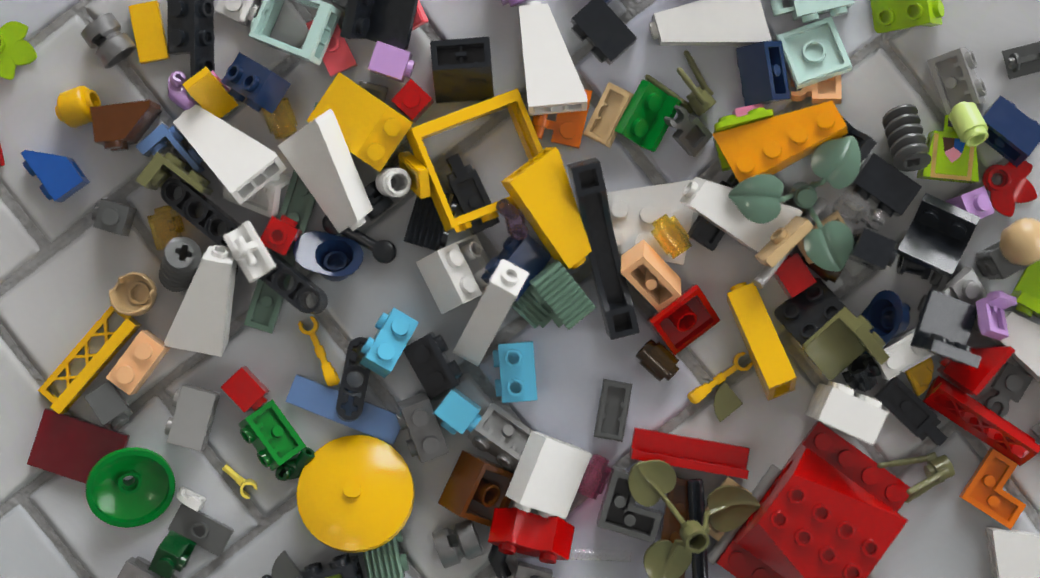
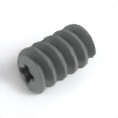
(906, 138)
(179, 263)

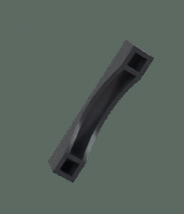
(605, 262)

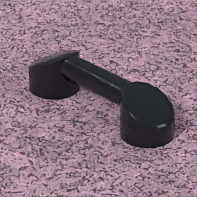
(382, 250)

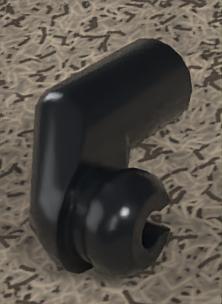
(498, 562)

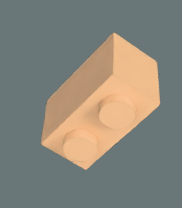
(651, 275)
(138, 362)

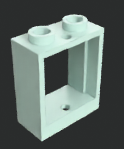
(317, 37)

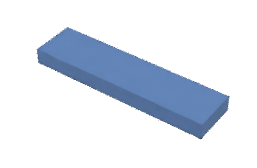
(322, 401)

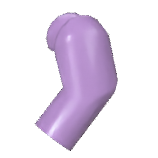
(177, 92)

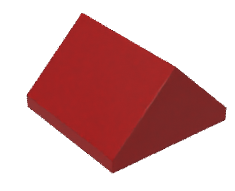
(684, 319)

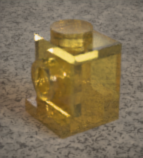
(165, 226)

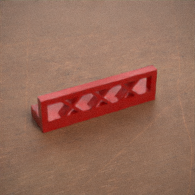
(981, 421)
(690, 453)

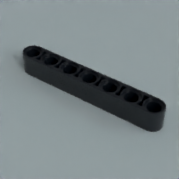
(208, 224)

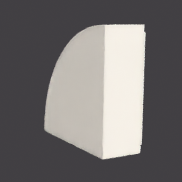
(190, 498)

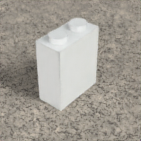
(548, 476)

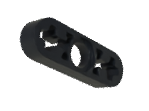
(342, 399)

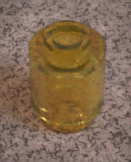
(282, 121)
(671, 235)

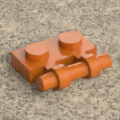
(567, 127)

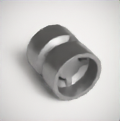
(108, 40)
(468, 541)

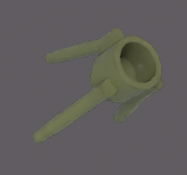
(699, 99)
(936, 472)

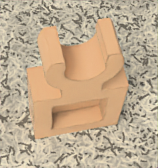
(820, 92)

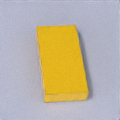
(149, 32)
(210, 93)
(418, 172)

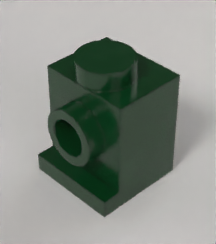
(172, 554)

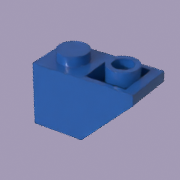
(57, 173)

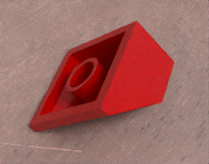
(973, 379)

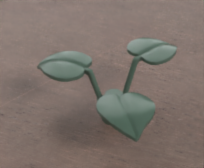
(834, 162)

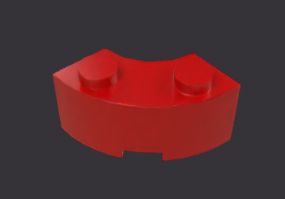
(531, 535)

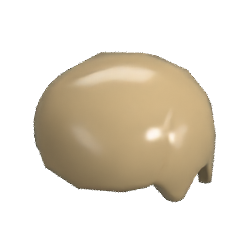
(1021, 242)
(133, 294)

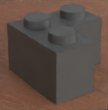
(621, 512)

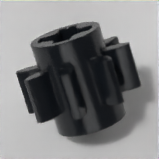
(862, 374)

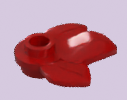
(1012, 188)

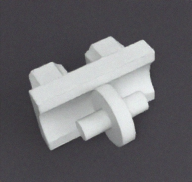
(249, 251)

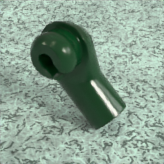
(292, 468)

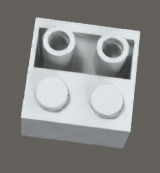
(455, 273)

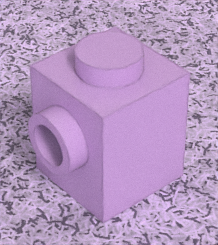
(391, 62)

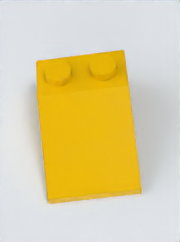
(366, 122)

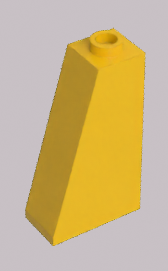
(549, 206)
(761, 340)

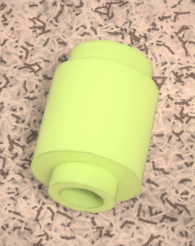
(968, 123)

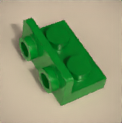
(645, 115)
(271, 435)

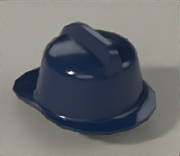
(328, 255)
(887, 315)

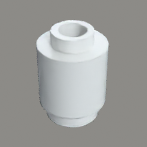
(401, 182)

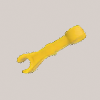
(329, 373)
(702, 391)

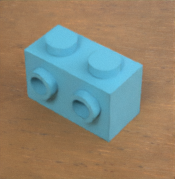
(388, 343)
(517, 372)
(458, 412)

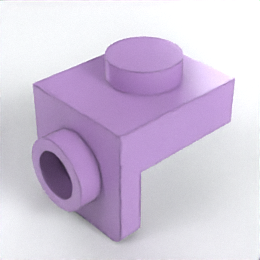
(975, 202)
(992, 315)

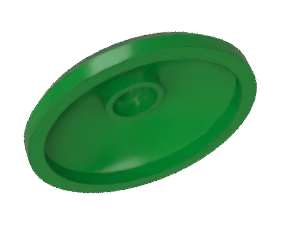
(133, 500)

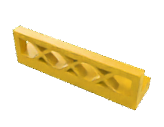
(94, 366)

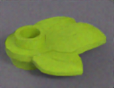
(14, 48)

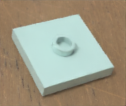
(814, 53)

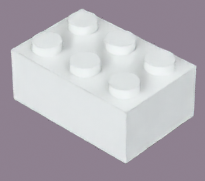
(852, 414)

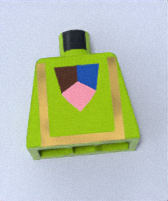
(950, 157)

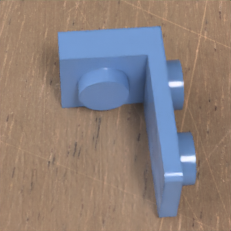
(157, 140)

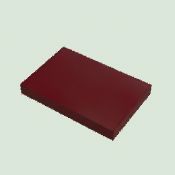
(72, 445)

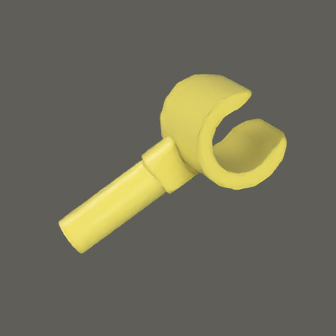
(240, 481)

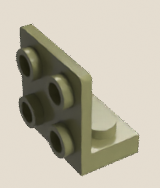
(159, 171)

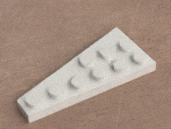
(636, 210)

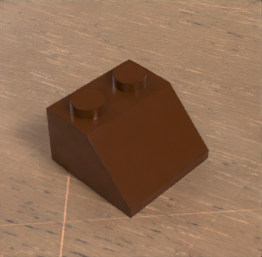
(123, 123)
(476, 488)

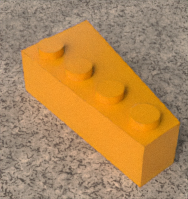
(779, 140)

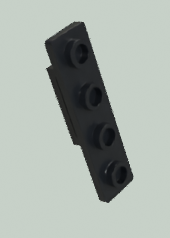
(192, 32)

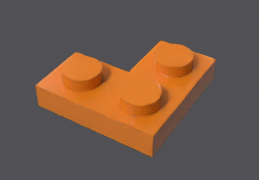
(986, 491)

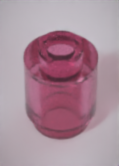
(595, 477)

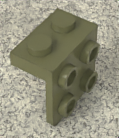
(842, 342)

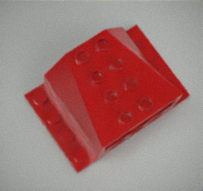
(821, 516)

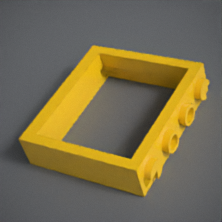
(513, 102)

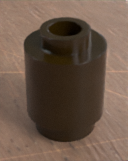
(658, 360)

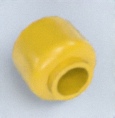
(75, 104)

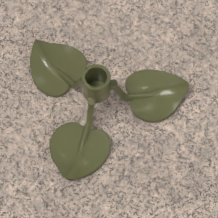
(728, 510)

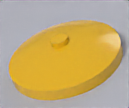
(355, 493)

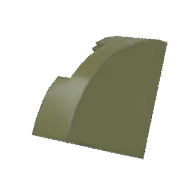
(725, 401)

